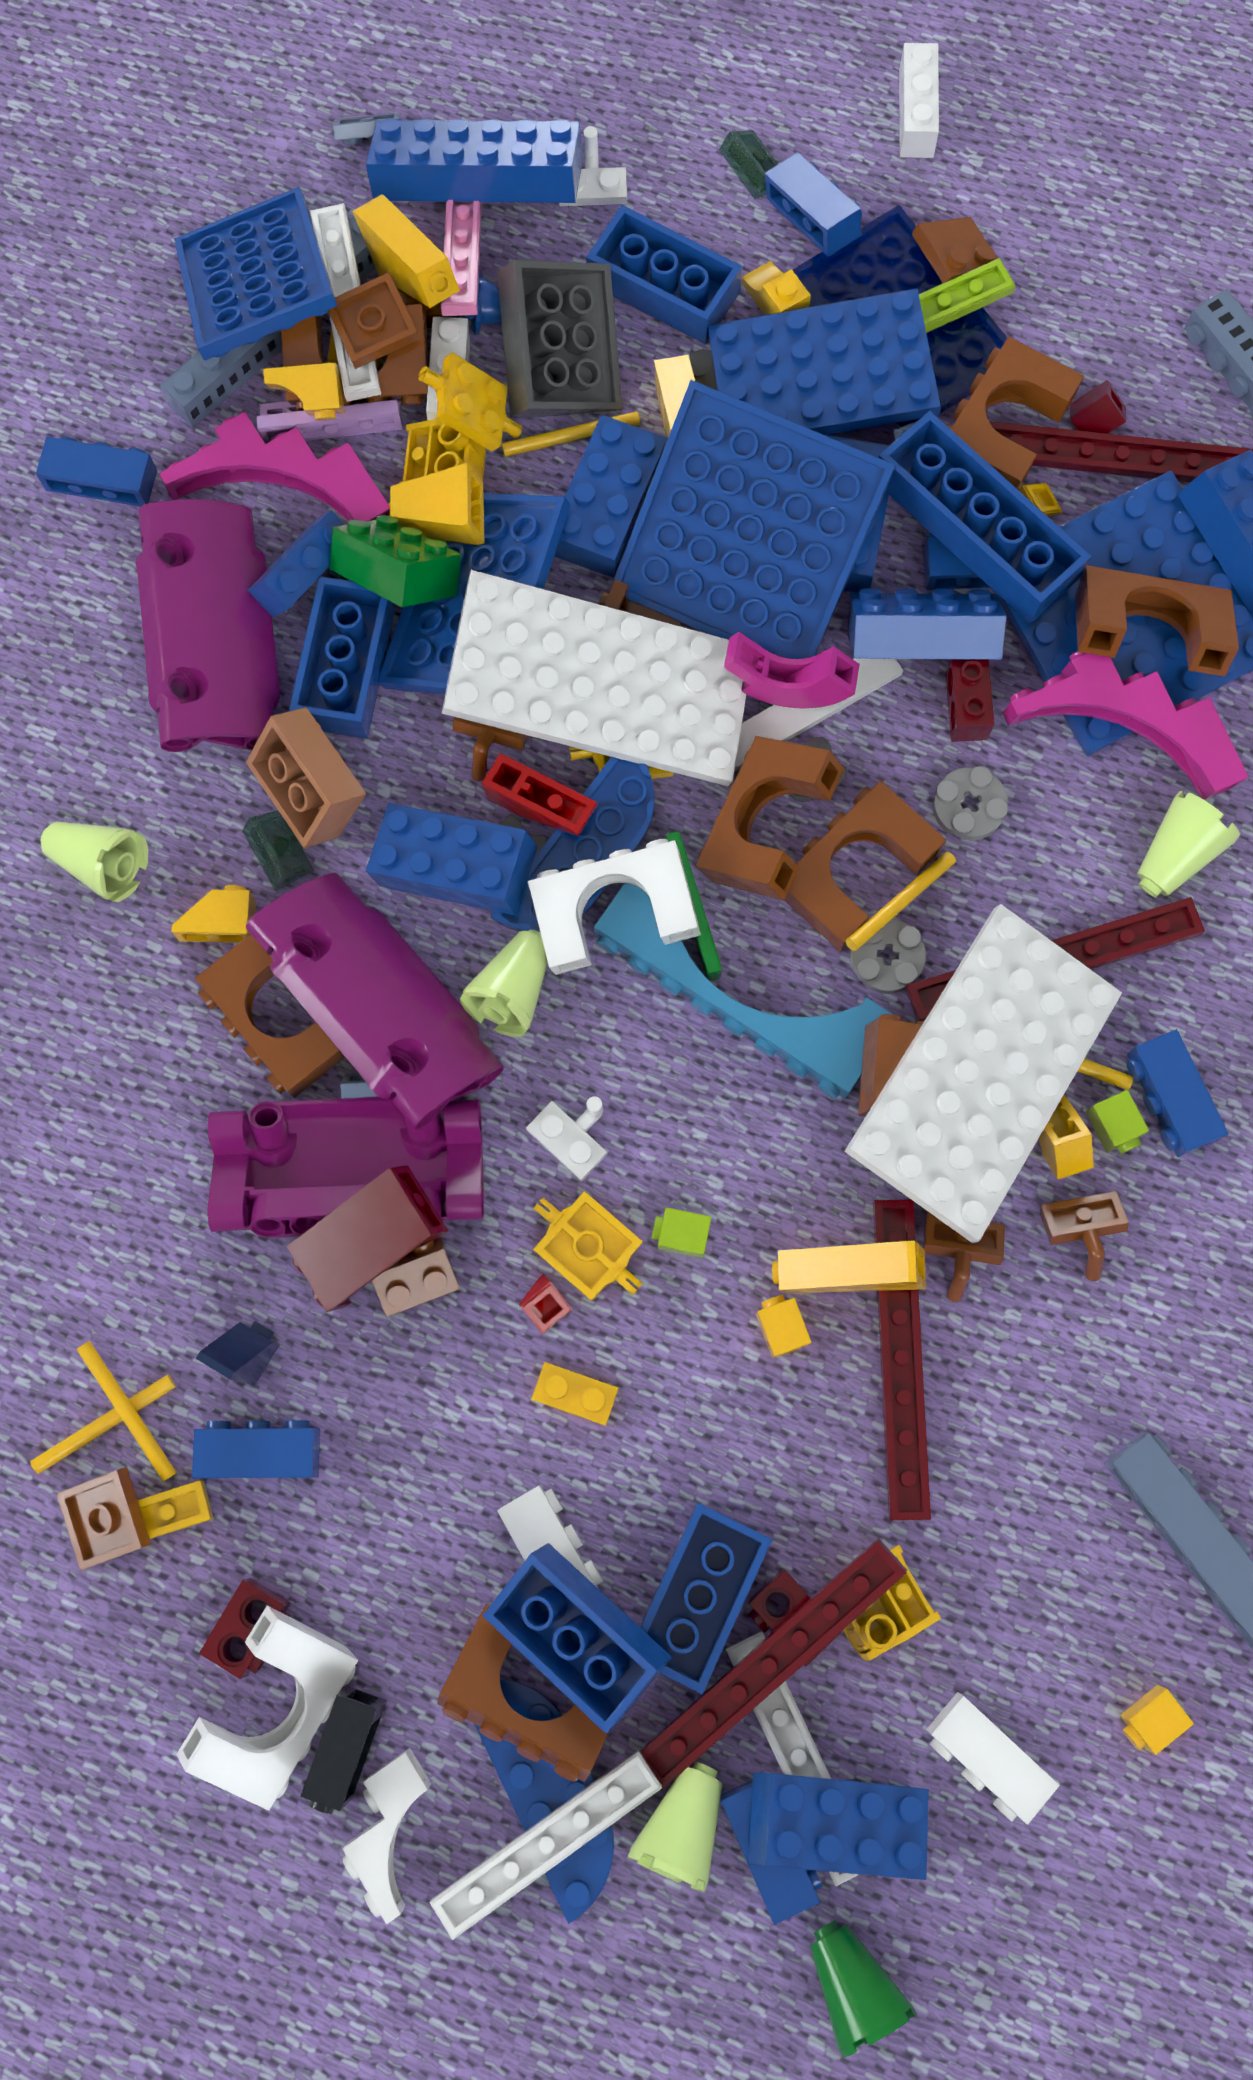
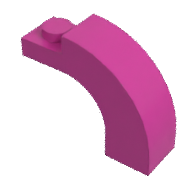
(791, 682)

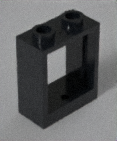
(343, 1750)

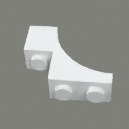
(371, 1852)

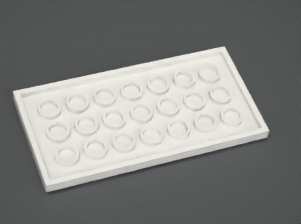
(595, 679)
(984, 1074)

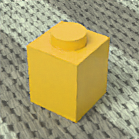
(782, 1326)
(1155, 1720)

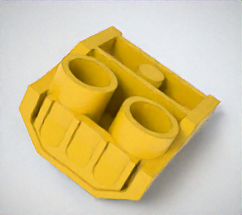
(436, 447)
(899, 1610)

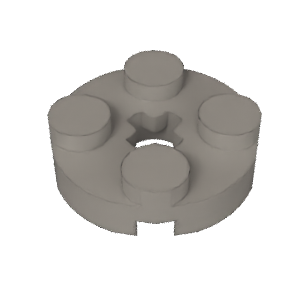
(979, 784)
(901, 971)

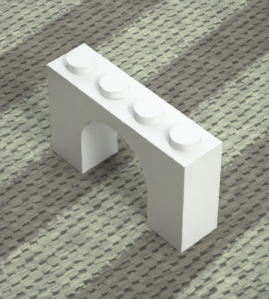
(563, 895)
(262, 1764)

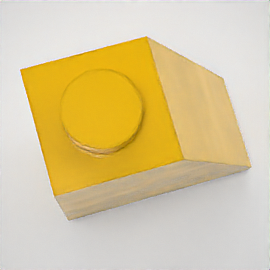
(442, 505)

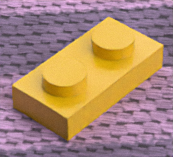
(575, 1393)
(176, 1509)

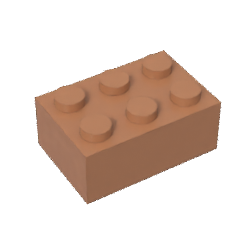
(305, 777)

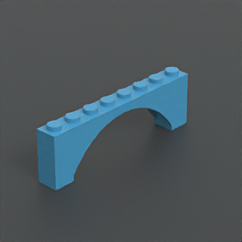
(819, 1046)

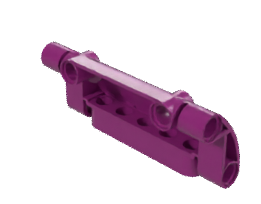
(202, 630)
(374, 997)
(307, 1157)

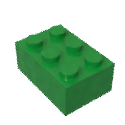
(395, 561)

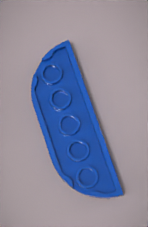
(618, 822)
(537, 1792)

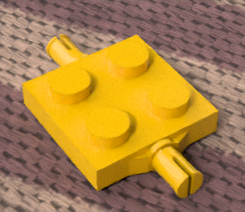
(471, 402)
(588, 1246)

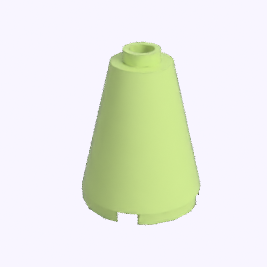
(1184, 844)
(97, 856)
(509, 985)
(682, 1829)

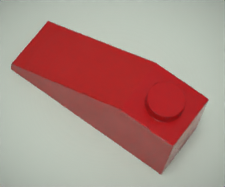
(536, 796)

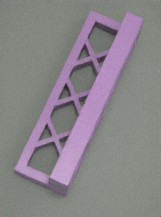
(356, 420)

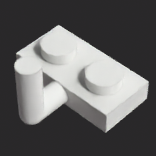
(598, 184)
(569, 1139)

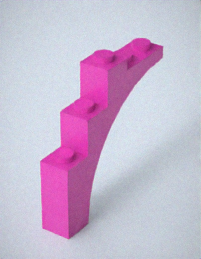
(287, 461)
(1187, 732)

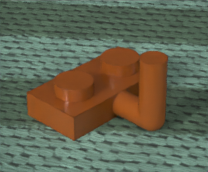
(486, 735)
(1086, 1220)
(944, 1241)

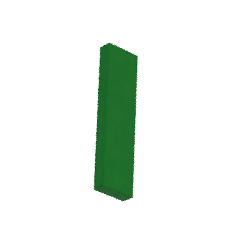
(704, 943)

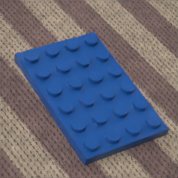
(253, 274)
(831, 363)
(517, 546)

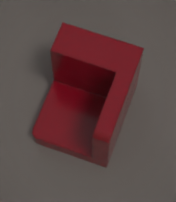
(1098, 410)

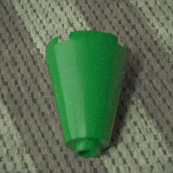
(856, 1990)

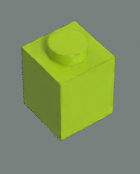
(1118, 1122)
(682, 1232)

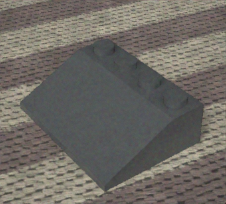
(559, 338)

